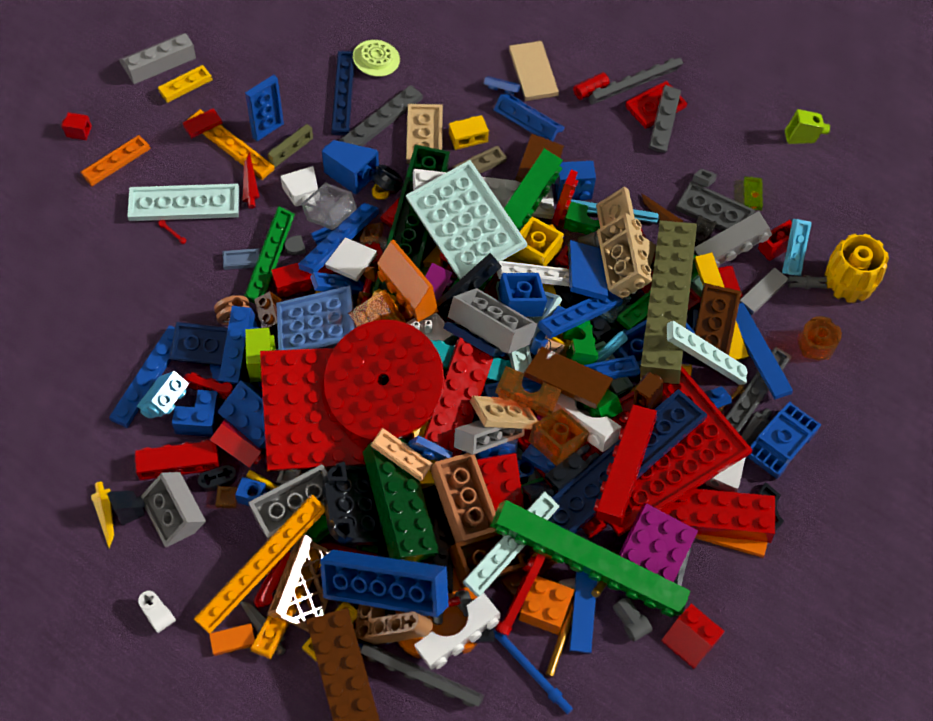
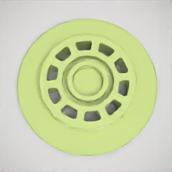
(381, 58)

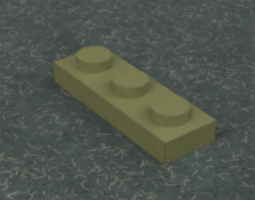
(290, 145)

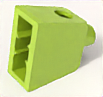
(805, 127)

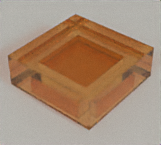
(226, 497)

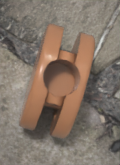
(223, 307)

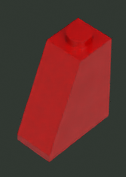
(236, 444)

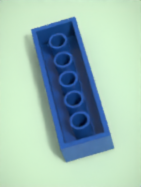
(385, 582)

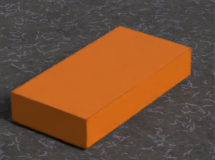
(232, 639)

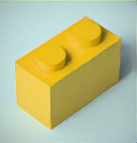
(468, 132)

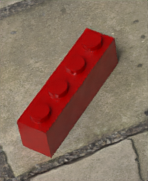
(183, 458)

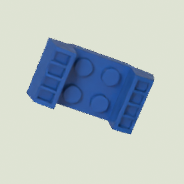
(783, 439)

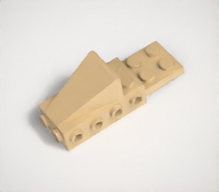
(623, 248)

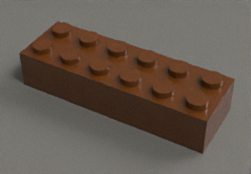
(342, 667)

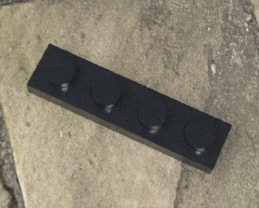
(473, 279)

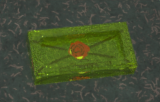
(753, 193)

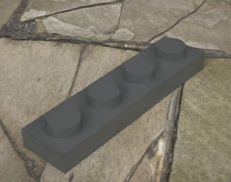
(664, 119)

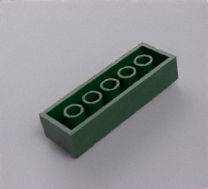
(400, 509)

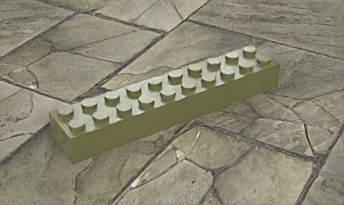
(668, 299)

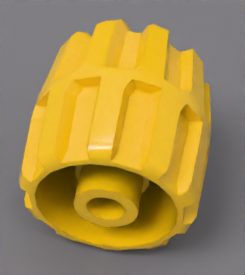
(856, 267)

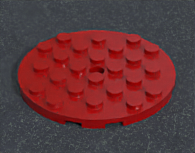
(412, 387)

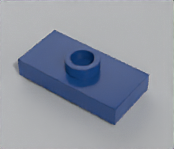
(429, 449)

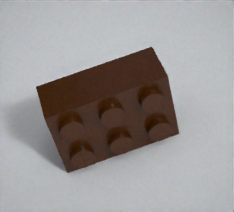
(469, 553)

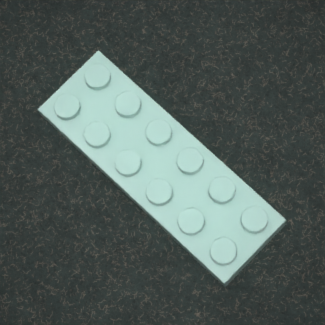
(183, 202)

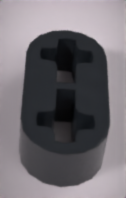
(217, 478)

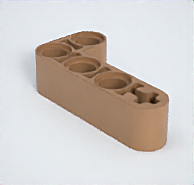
(377, 628)

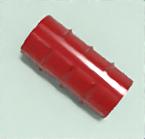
(585, 88)

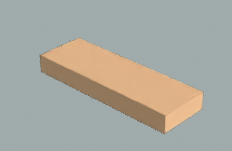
(401, 454)

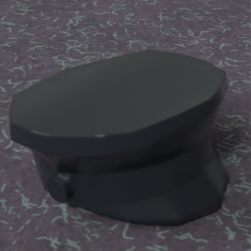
(386, 178)

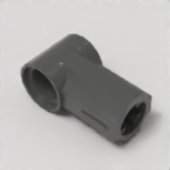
(635, 624)

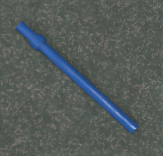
(553, 693)

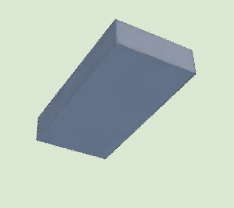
(240, 258)

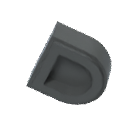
(295, 245)

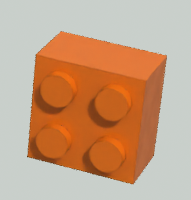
(546, 605)

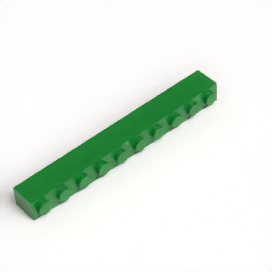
(589, 558)

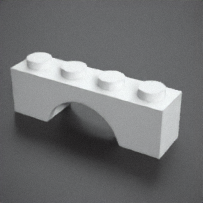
(602, 430)
(436, 648)

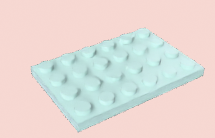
(465, 219)

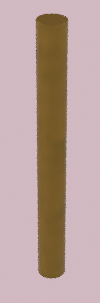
(560, 641)

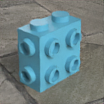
(163, 395)

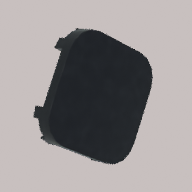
(351, 506)

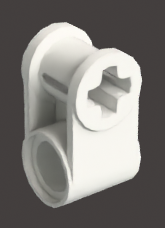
(157, 613)

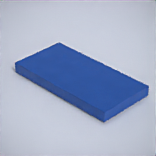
(264, 108)
(586, 271)

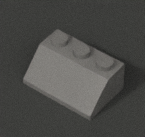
(172, 508)

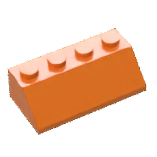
(406, 282)

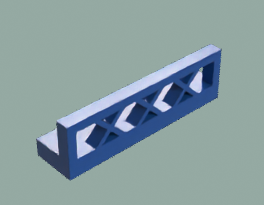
(527, 117)

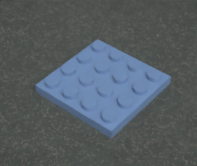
(315, 320)

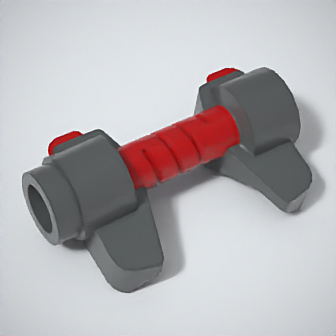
(461, 600)

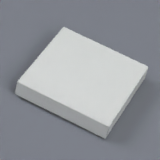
(351, 259)

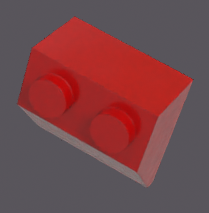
(692, 636)

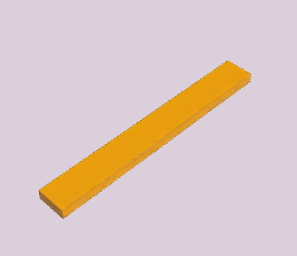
(260, 564)

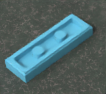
(796, 247)

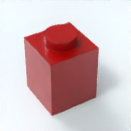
(76, 126)

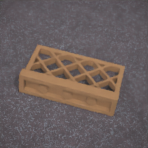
(289, 581)

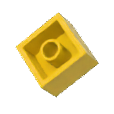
(542, 243)

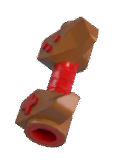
(371, 276)

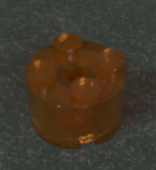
(819, 338)

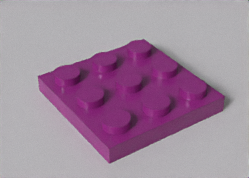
(658, 542)

